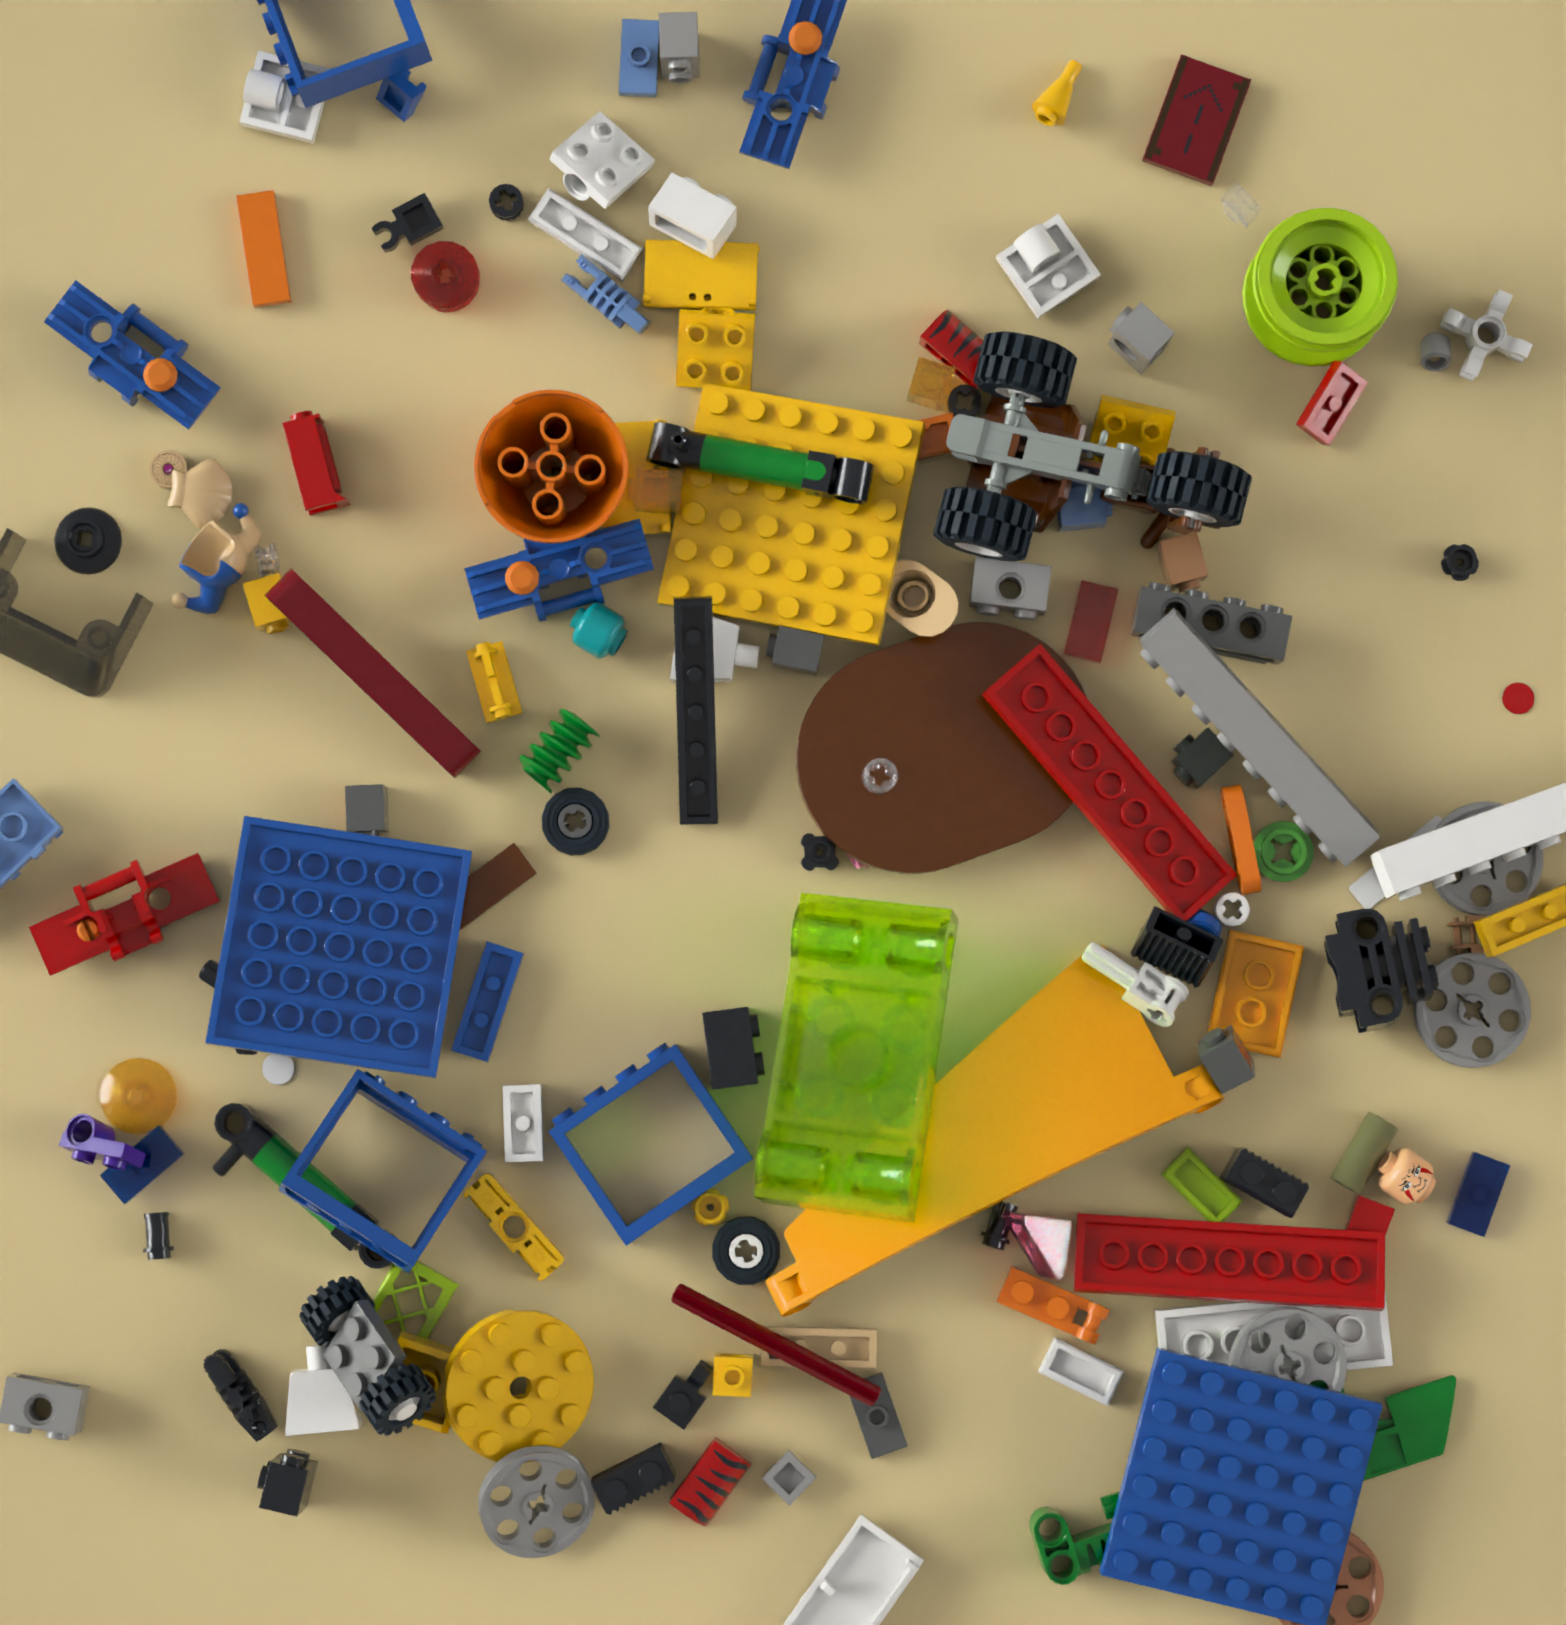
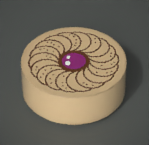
(163, 465)

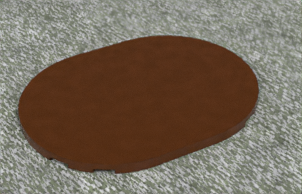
(959, 766)

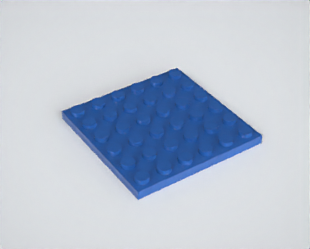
(339, 947)
(1240, 1488)

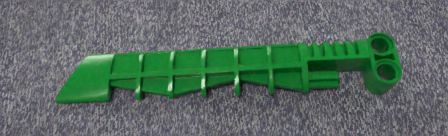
(1411, 1435)

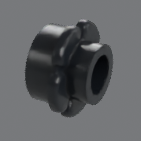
(1467, 555)

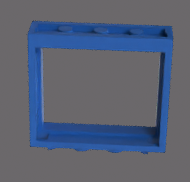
(352, 74)
(600, 1098)
(350, 1222)

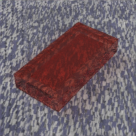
(1090, 621)

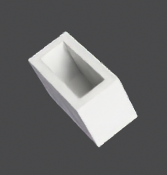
(693, 215)

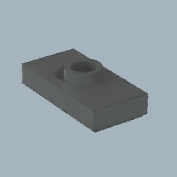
(880, 1421)

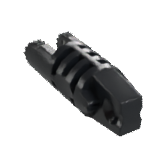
(240, 1394)

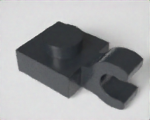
(681, 1397)

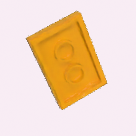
(1256, 990)

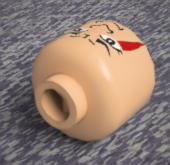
(1406, 1176)

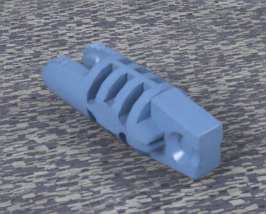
(608, 297)

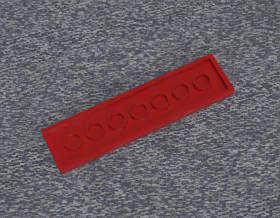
(1109, 784)
(1230, 1262)

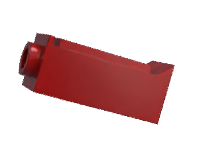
(313, 463)

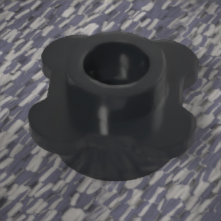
(811, 859)

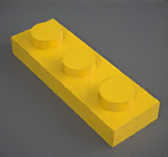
(1523, 921)

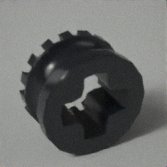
(517, 205)
(964, 390)

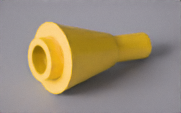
(1054, 102)

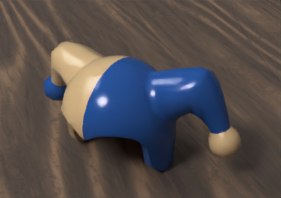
(217, 561)

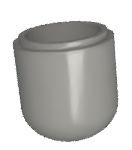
(1435, 345)

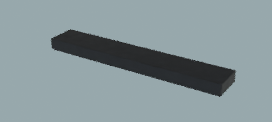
(695, 710)

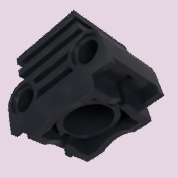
(1378, 967)

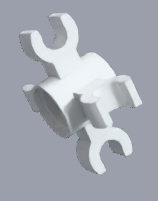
(1461, 324)

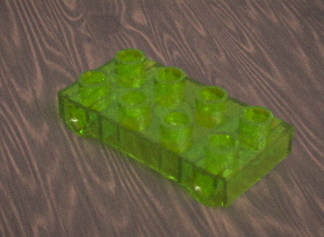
(856, 1057)

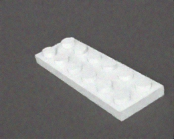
(1212, 1328)

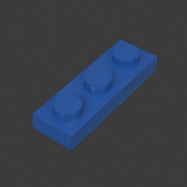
(487, 1001)

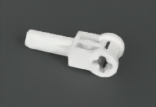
(1144, 987)

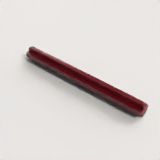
(776, 1344)

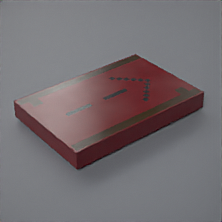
(1196, 120)

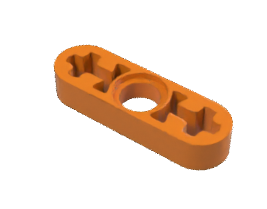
(1240, 839)

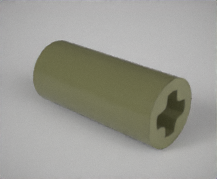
(1364, 1153)

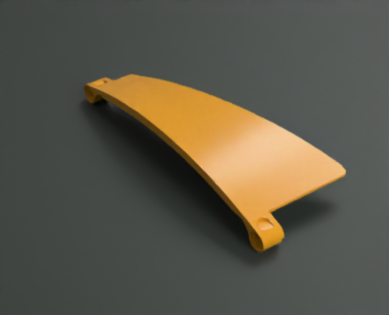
(1024, 1105)

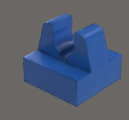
(400, 95)

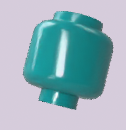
(598, 630)

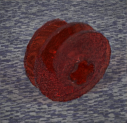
(429, 265)

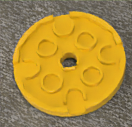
(494, 1355)

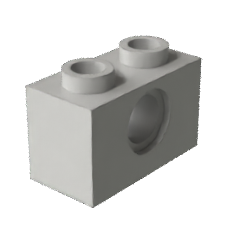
(679, 46)
(1139, 336)
(1031, 579)
(66, 1399)

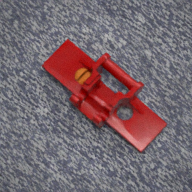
(128, 926)

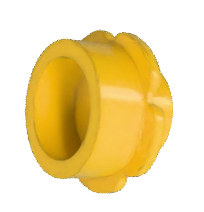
(713, 1217)

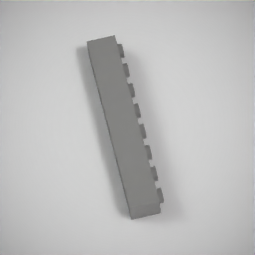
(1259, 737)

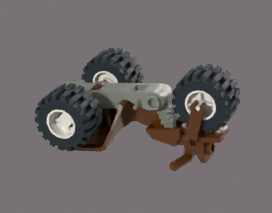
(1032, 452)

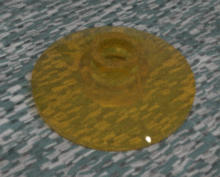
(157, 1091)

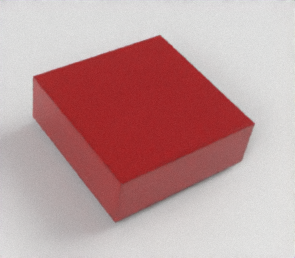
(1369, 1216)

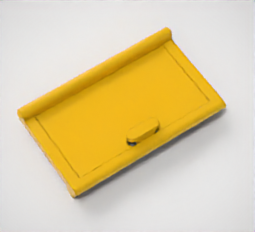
(677, 271)
(637, 440)

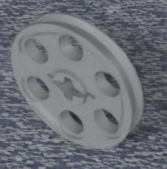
(1459, 894)
(1490, 1008)
(1297, 1349)
(528, 1488)

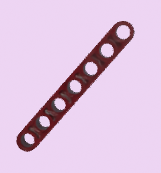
(372, 673)

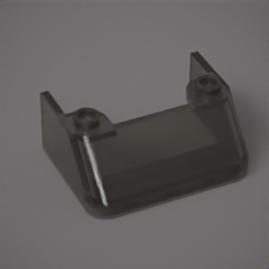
(80, 664)

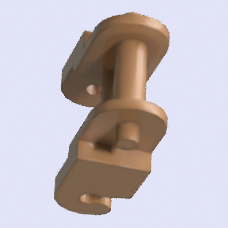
(1473, 947)

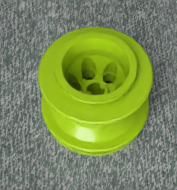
(1347, 246)

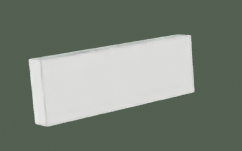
(585, 234)

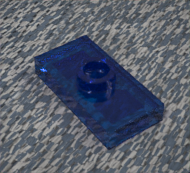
(160, 1155)
(1478, 1194)

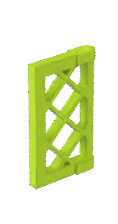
(432, 1313)

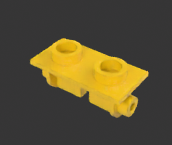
(494, 681)

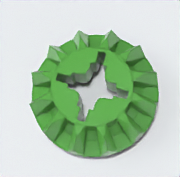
(1301, 851)

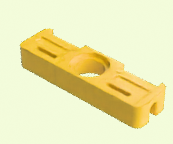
(498, 1205)

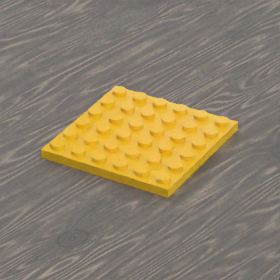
(788, 554)

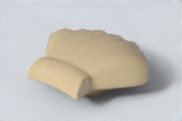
(202, 492)

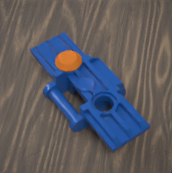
(803, 83)
(125, 365)
(519, 578)

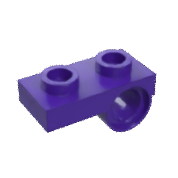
(93, 1140)

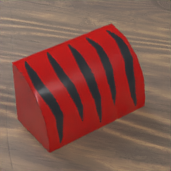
(953, 345)
(709, 1482)

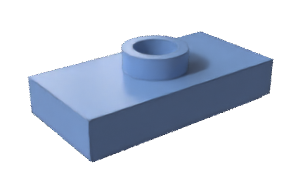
(639, 58)

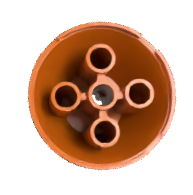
(544, 435)

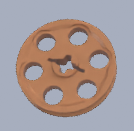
(1369, 1585)

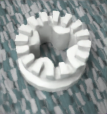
(1231, 897)

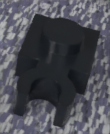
(413, 220)

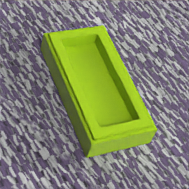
(1201, 1186)

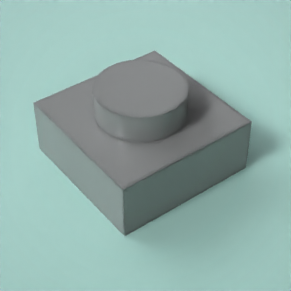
(789, 1477)

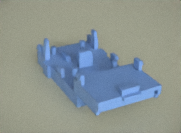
(23, 830)

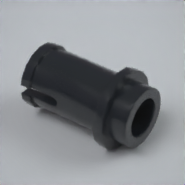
(997, 1230)
(157, 1236)

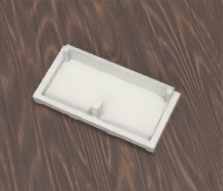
(858, 1579)

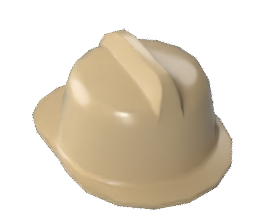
(921, 599)

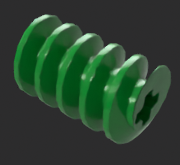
(557, 749)

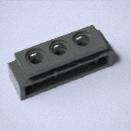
(1269, 622)

